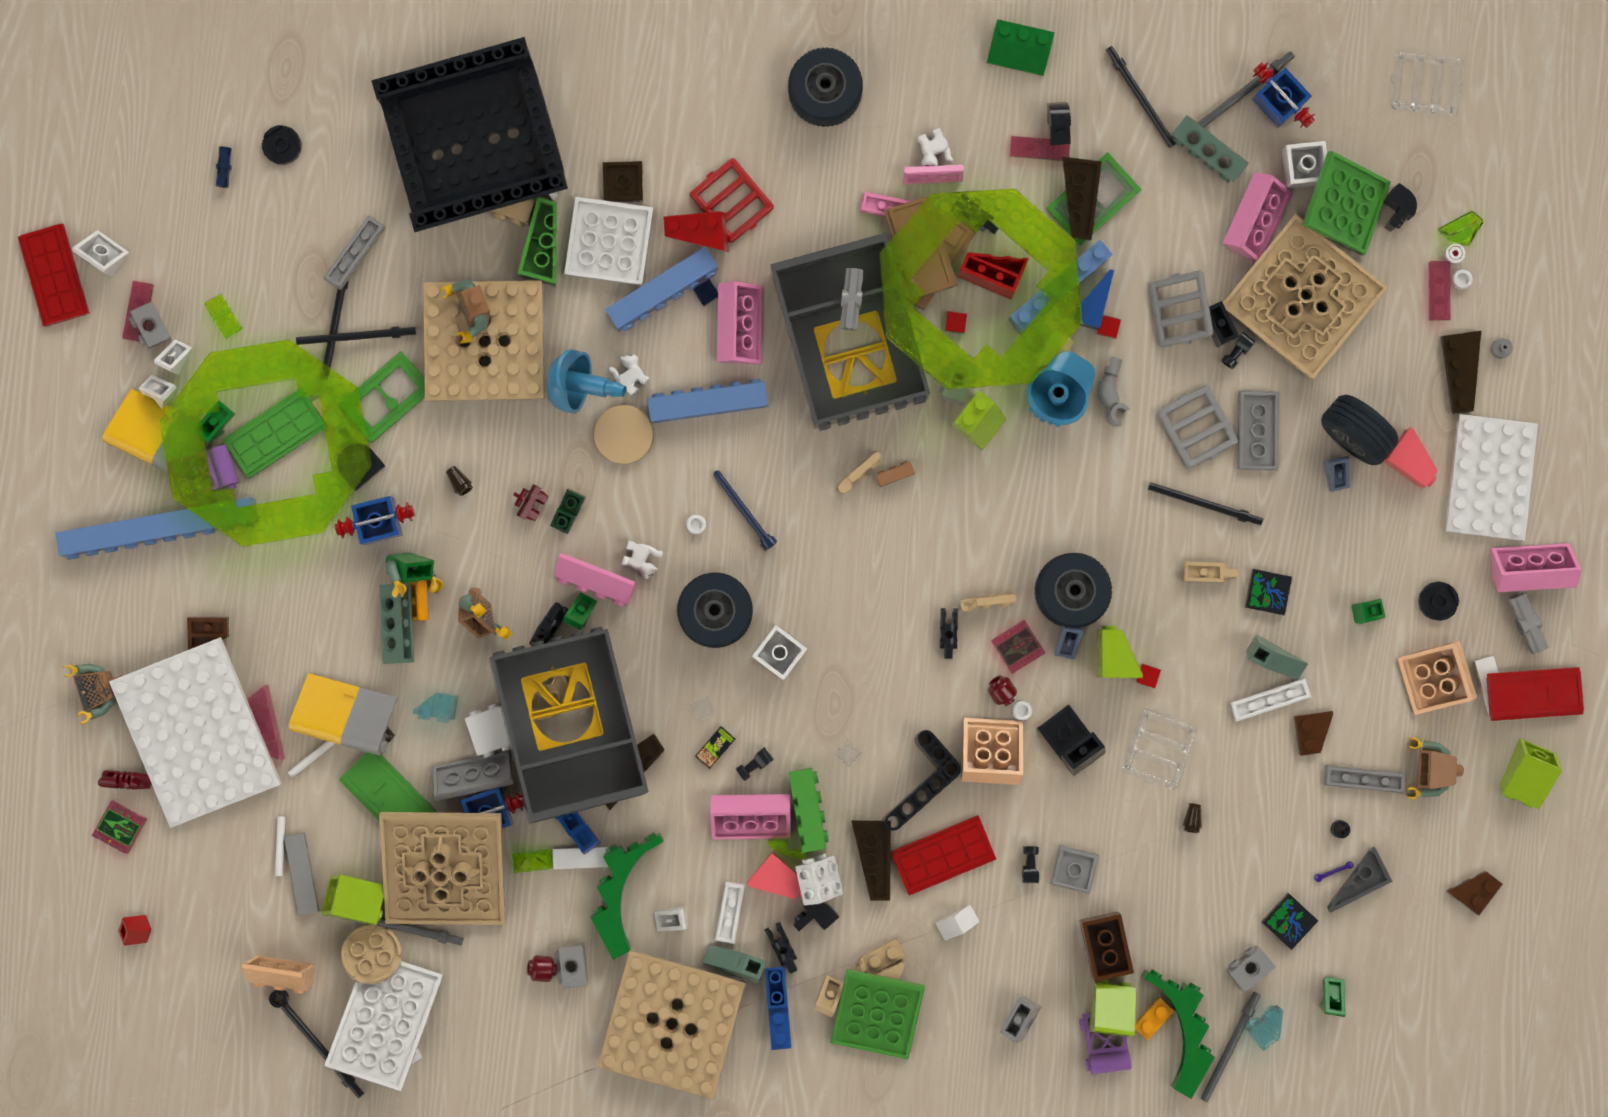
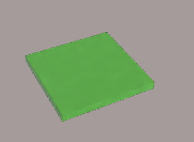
(1346, 203)
(877, 1014)

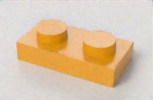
(1153, 1018)

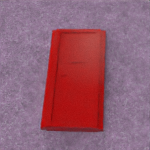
(53, 275)
(1535, 694)
(943, 855)

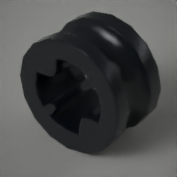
(1335, 825)
(273, 995)

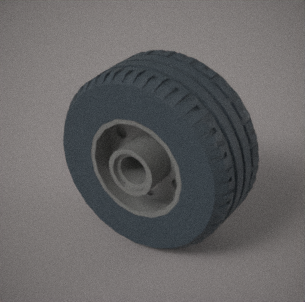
(829, 69)
(1359, 429)
(1092, 587)
(695, 606)

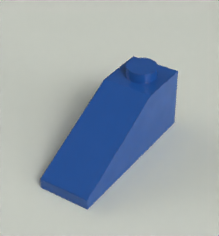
(1094, 304)

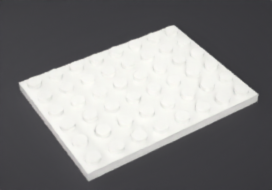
(195, 732)

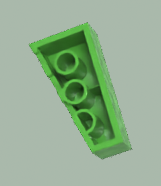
(539, 252)
(807, 810)

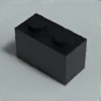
(1223, 327)
(1083, 753)

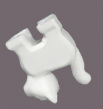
(934, 147)
(630, 376)
(639, 558)

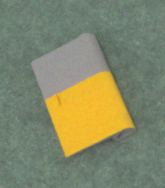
(138, 429)
(343, 714)

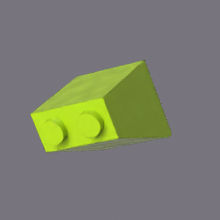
(979, 420)
(1115, 655)
(1530, 774)
(353, 900)
(1113, 1009)

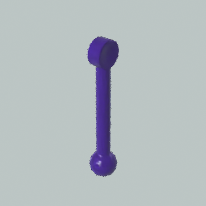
(1349, 865)

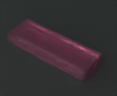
(1037, 148)
(1439, 291)
(140, 295)

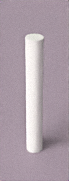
(310, 758)
(280, 846)

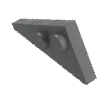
(1366, 878)

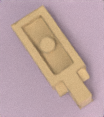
(1207, 572)
(986, 602)
(880, 957)

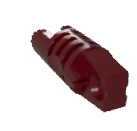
(125, 780)

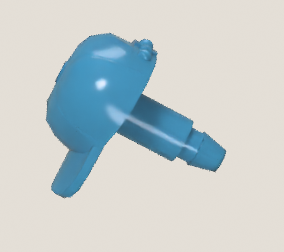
(571, 381)
(1061, 389)

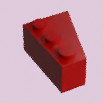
(702, 229)
(993, 272)

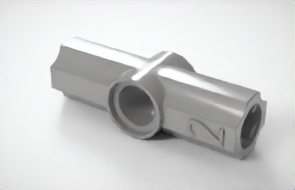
(851, 299)
(1528, 623)

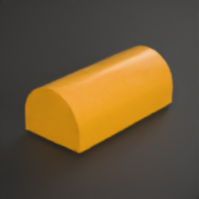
(419, 601)

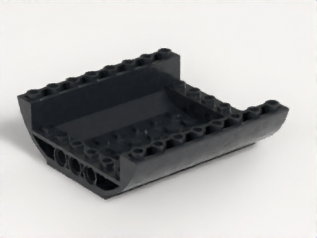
(463, 105)

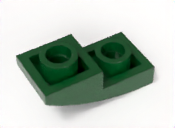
(567, 511)

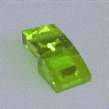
(223, 316)
(781, 846)

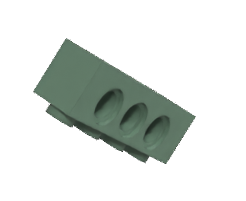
(1237, 163)
(396, 625)

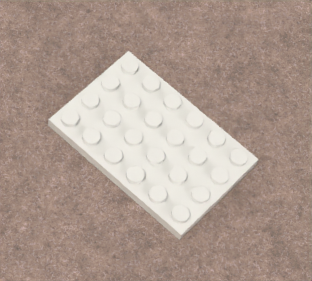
(1491, 477)
(384, 1026)

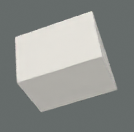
(101, 252)

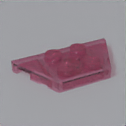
(265, 717)

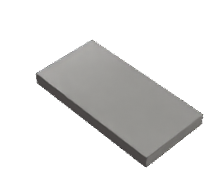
(1258, 430)
(472, 775)

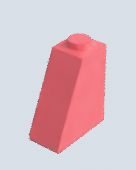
(1412, 460)
(776, 877)

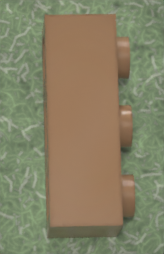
(895, 473)

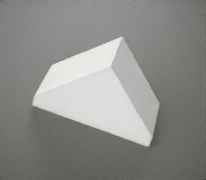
(174, 357)
(671, 919)
(957, 922)

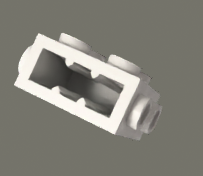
(488, 730)
(819, 879)

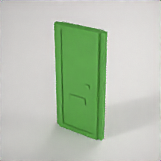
(274, 433)
(383, 787)

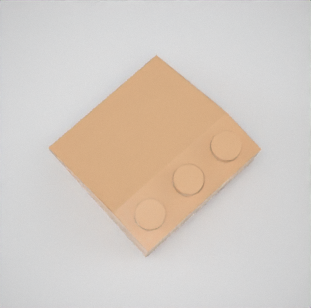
(1437, 677)
(992, 751)
(279, 973)

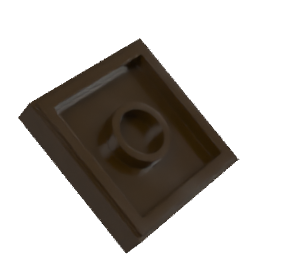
(623, 181)

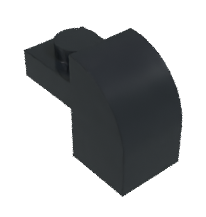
(1059, 122)
(1404, 205)
(822, 913)

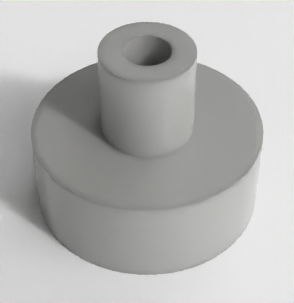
(1501, 348)

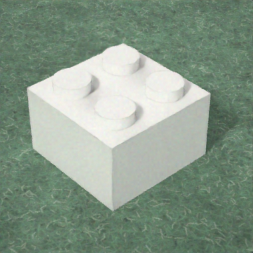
(1303, 163)
(779, 652)

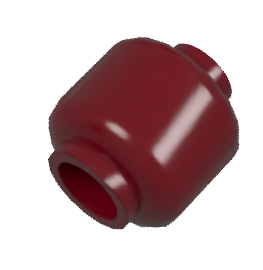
(1002, 690)
(541, 968)

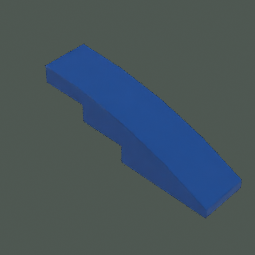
(579, 831)

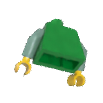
(411, 568)

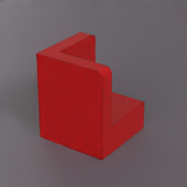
(134, 930)

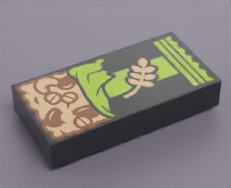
(715, 747)

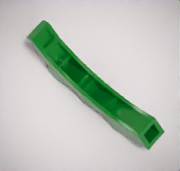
(608, 919)
(1194, 1059)

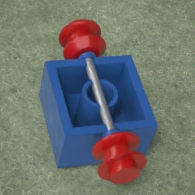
(1282, 97)
(376, 520)
(494, 802)

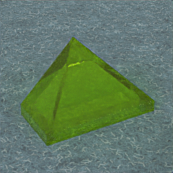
(1462, 229)
(532, 860)

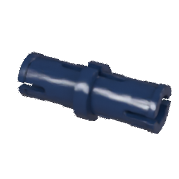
(223, 167)

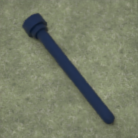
(766, 540)

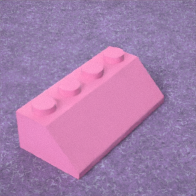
(1257, 216)
(739, 323)
(1534, 567)
(595, 579)
(750, 816)

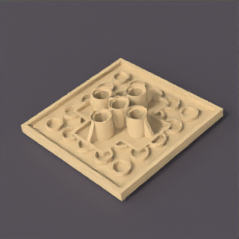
(1310, 336)
(514, 370)
(469, 845)
(635, 1043)

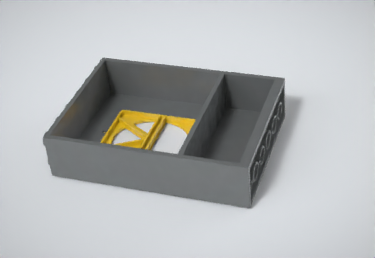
(811, 306)
(579, 773)

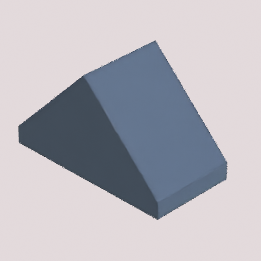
(1338, 473)
(1068, 642)

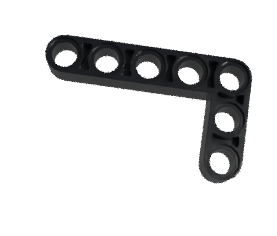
(926, 785)

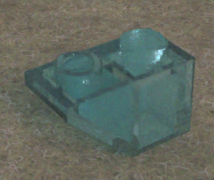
(439, 706)
(1267, 1028)

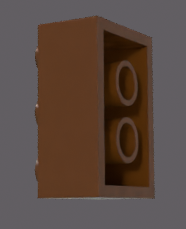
(1106, 946)

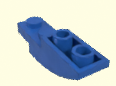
(778, 1008)

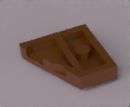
(206, 629)
(1312, 731)
(1476, 892)

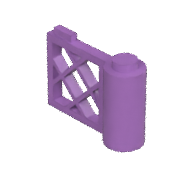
(222, 468)
(1105, 1059)

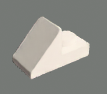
(159, 390)

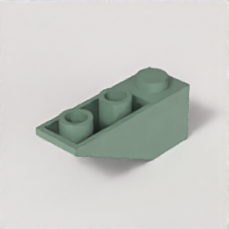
(1275, 658)
(735, 963)

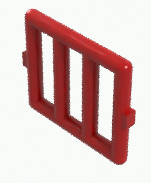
(744, 178)

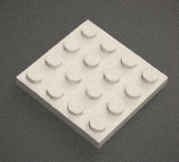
(608, 241)

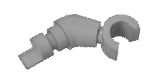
(1108, 393)

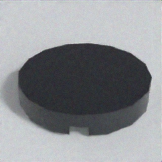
(281, 145)
(1438, 601)

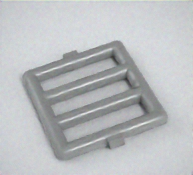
(1203, 313)
(1182, 446)

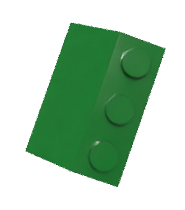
(1020, 47)

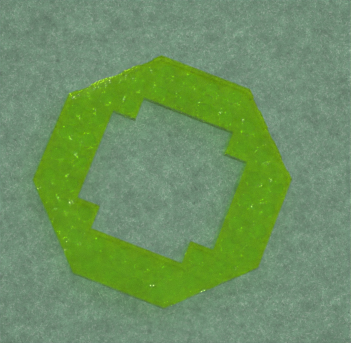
(1031, 232)
(257, 366)

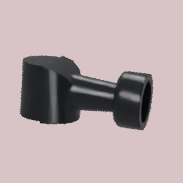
(1242, 345)
(760, 760)
(1029, 872)

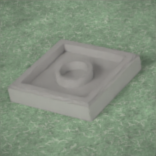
(1074, 869)

